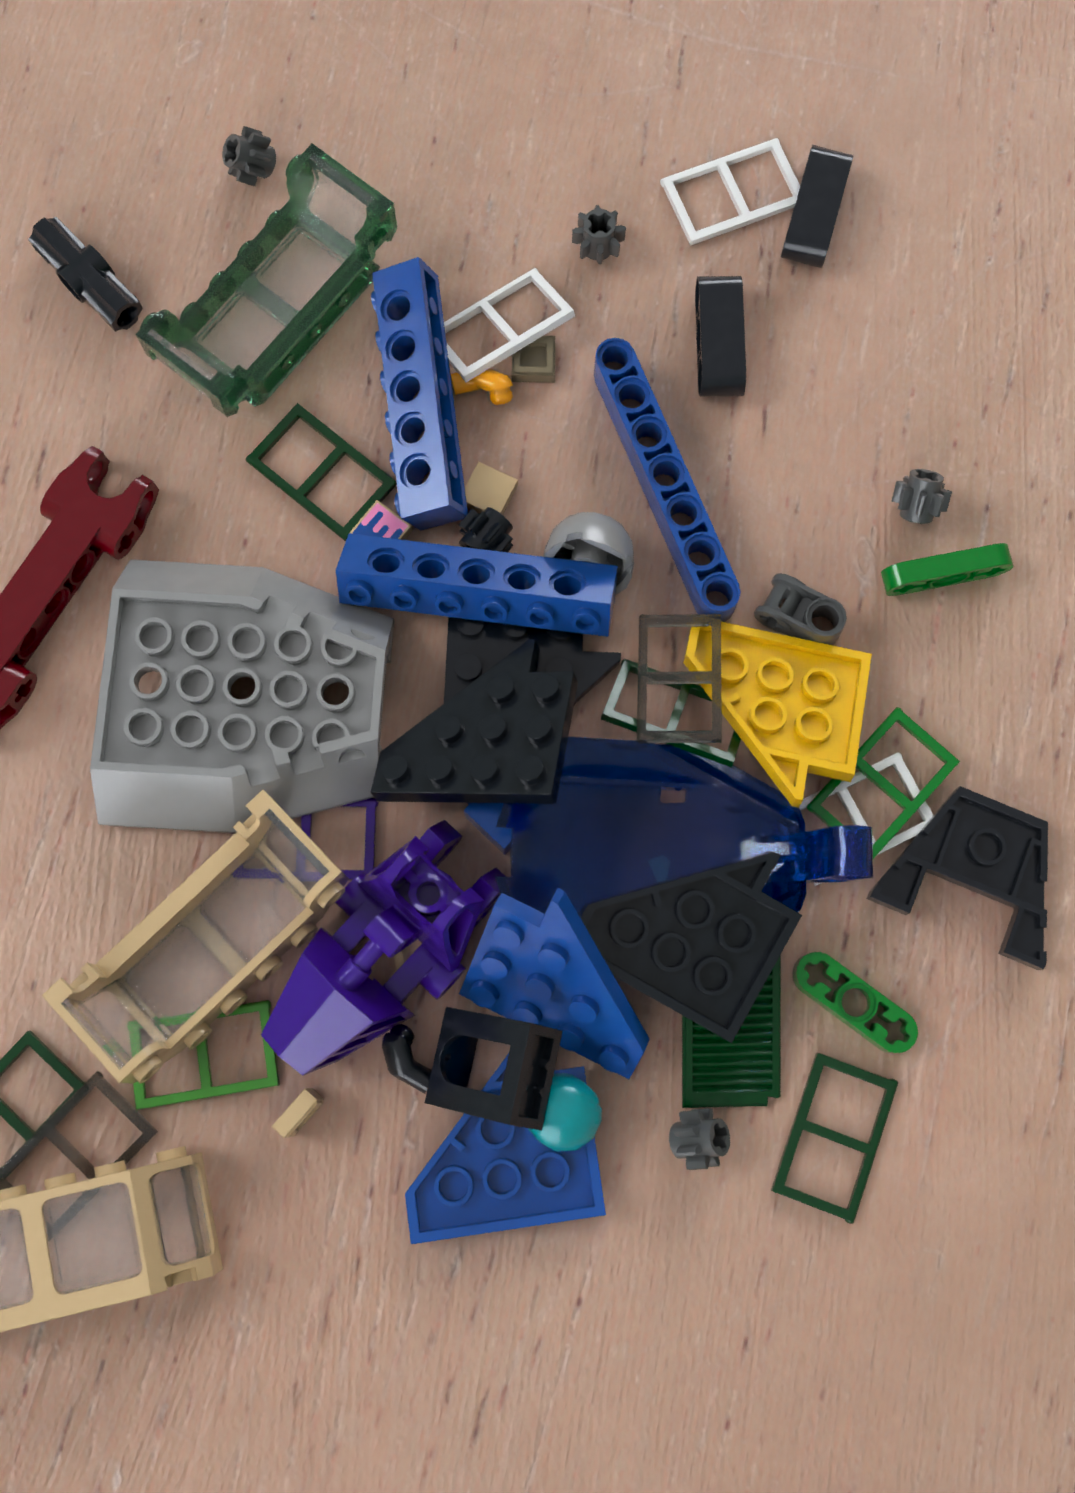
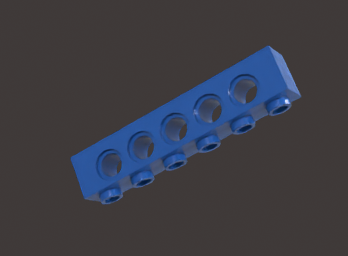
(415, 290)
(477, 584)

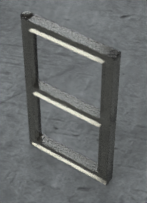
(693, 677)
(48, 1130)

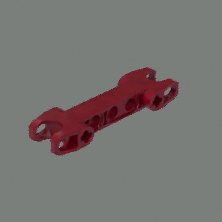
(60, 562)

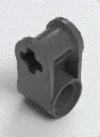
(799, 609)

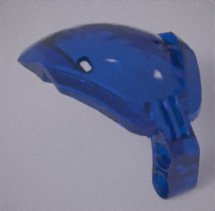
(618, 835)

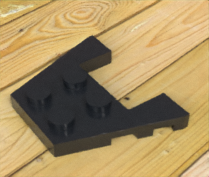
(985, 851)

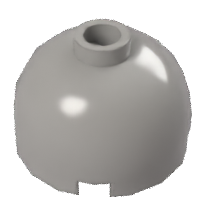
(594, 540)

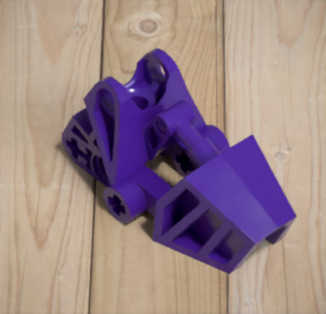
(330, 999)

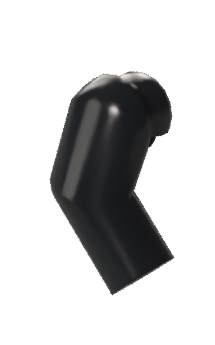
(400, 1060)

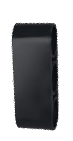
(817, 206)
(720, 336)

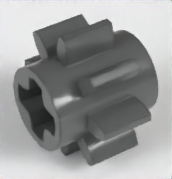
(249, 156)
(598, 234)
(921, 496)
(699, 1139)

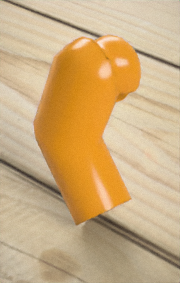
(490, 380)

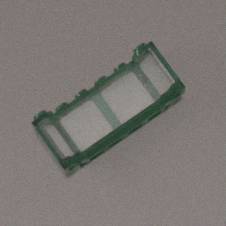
(279, 289)

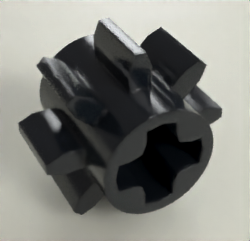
(486, 531)

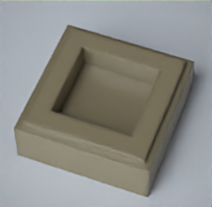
(535, 361)

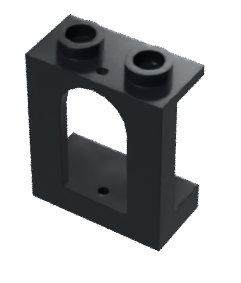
(526, 1075)

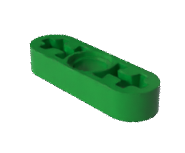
(947, 569)
(890, 1014)

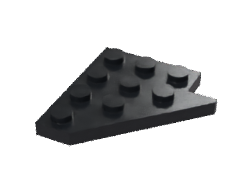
(480, 645)
(697, 939)

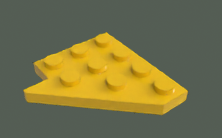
(788, 701)

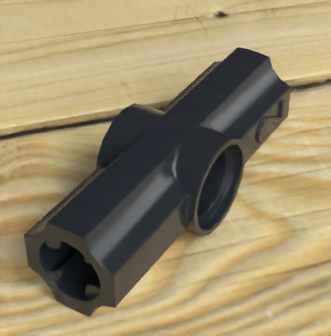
(85, 273)

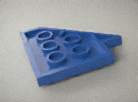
(555, 977)
(501, 1179)

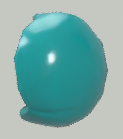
(570, 1115)

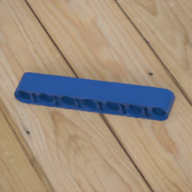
(659, 460)

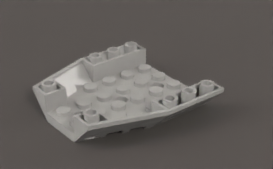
(195, 751)

